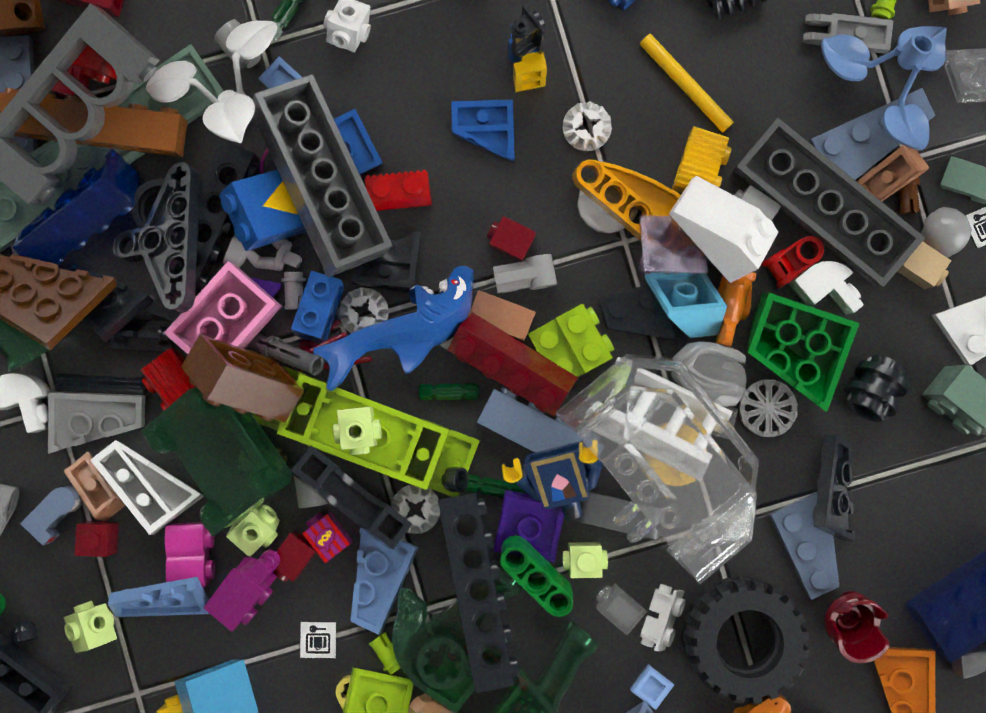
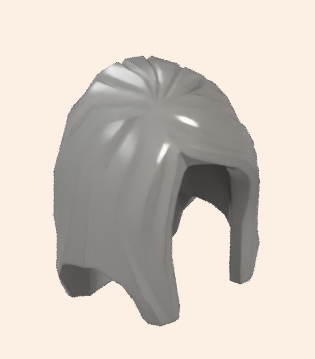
(715, 370)

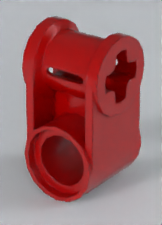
(789, 262)

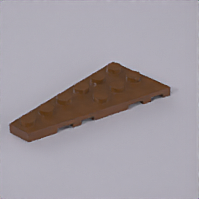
(46, 299)

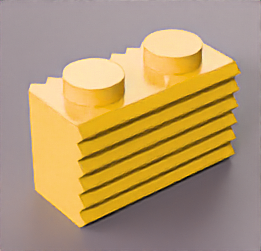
(702, 158)

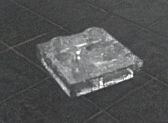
(967, 74)

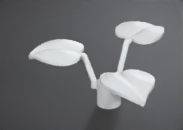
(232, 110)

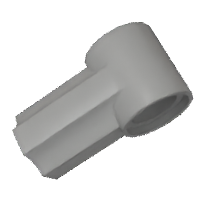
(533, 273)

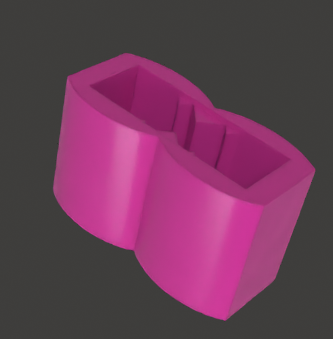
(188, 552)

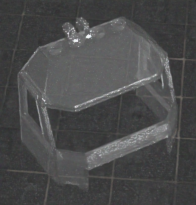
(669, 463)

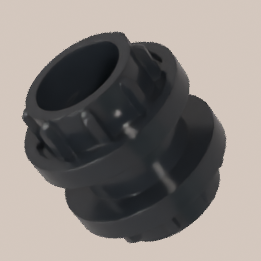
(878, 385)

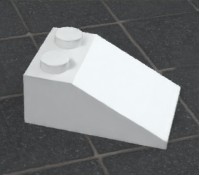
(724, 228)

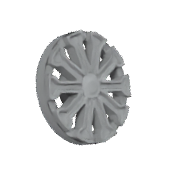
(768, 408)

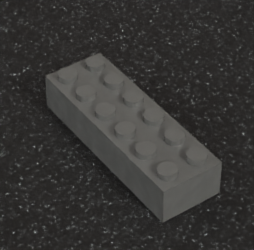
(320, 175)
(829, 203)

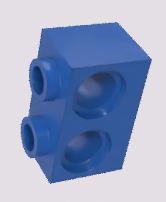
(318, 307)

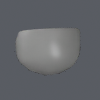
(946, 231)

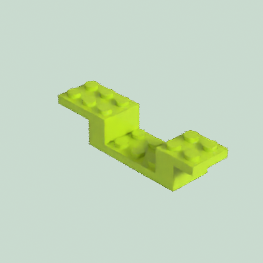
(409, 446)

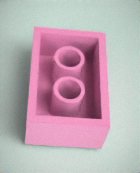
(226, 309)

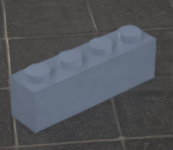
(524, 423)

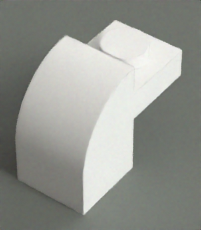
(827, 279)
(26, 392)

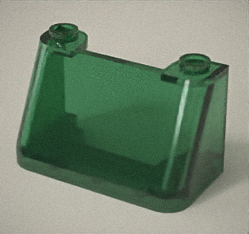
(223, 455)

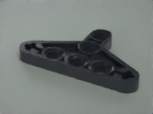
(167, 224)

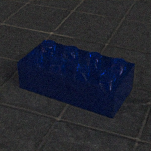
(954, 610)

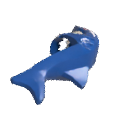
(407, 335)

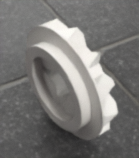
(581, 139)
(359, 297)
(430, 509)

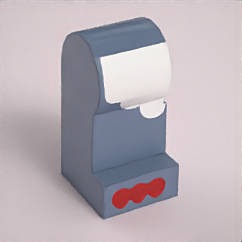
(50, 513)

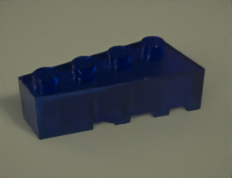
(80, 212)

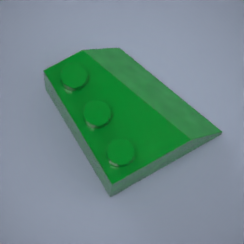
(801, 345)

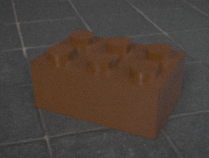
(241, 379)

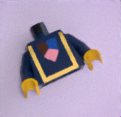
(557, 476)

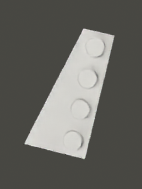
(965, 329)

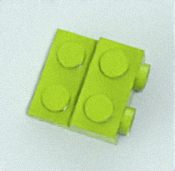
(573, 341)

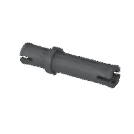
(284, 353)

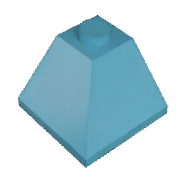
(689, 302)

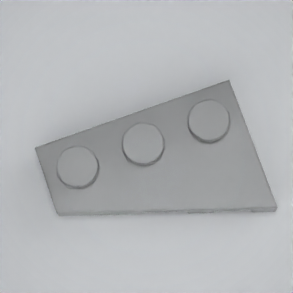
(88, 416)

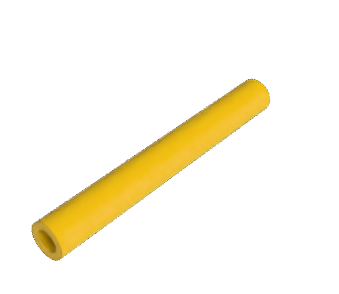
(686, 83)

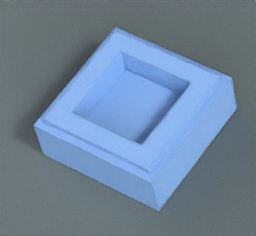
(651, 687)

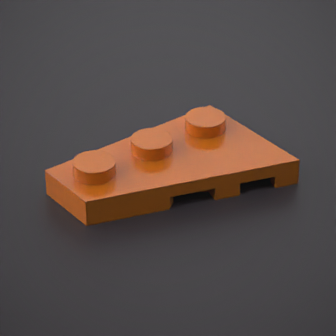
(908, 679)

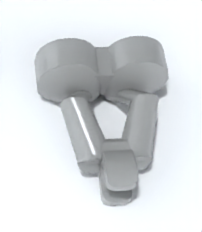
(237, 255)

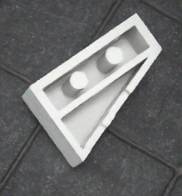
(144, 487)

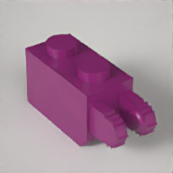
(243, 589)

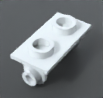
(661, 629)

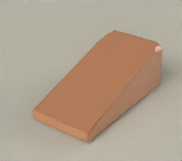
(894, 173)
(503, 314)
(93, 488)

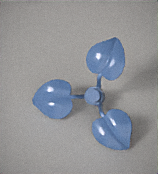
(916, 50)

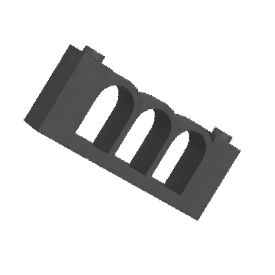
(118, 47)

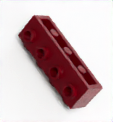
(512, 364)

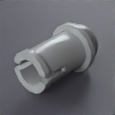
(293, 289)

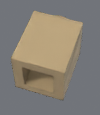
(925, 267)

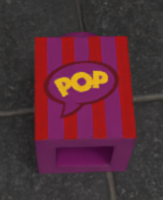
(326, 535)

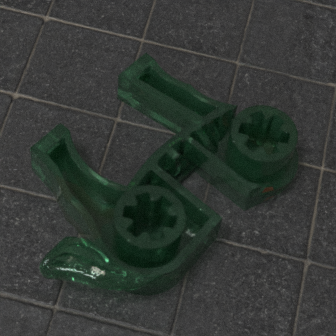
(438, 661)

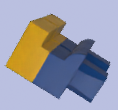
(528, 70)

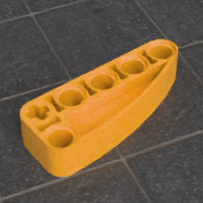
(633, 190)

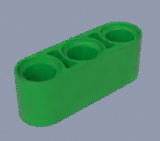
(540, 589)

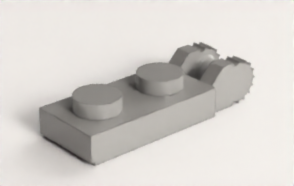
(874, 32)

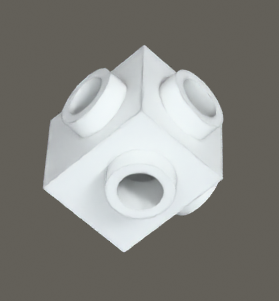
(348, 30)

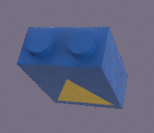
(261, 210)

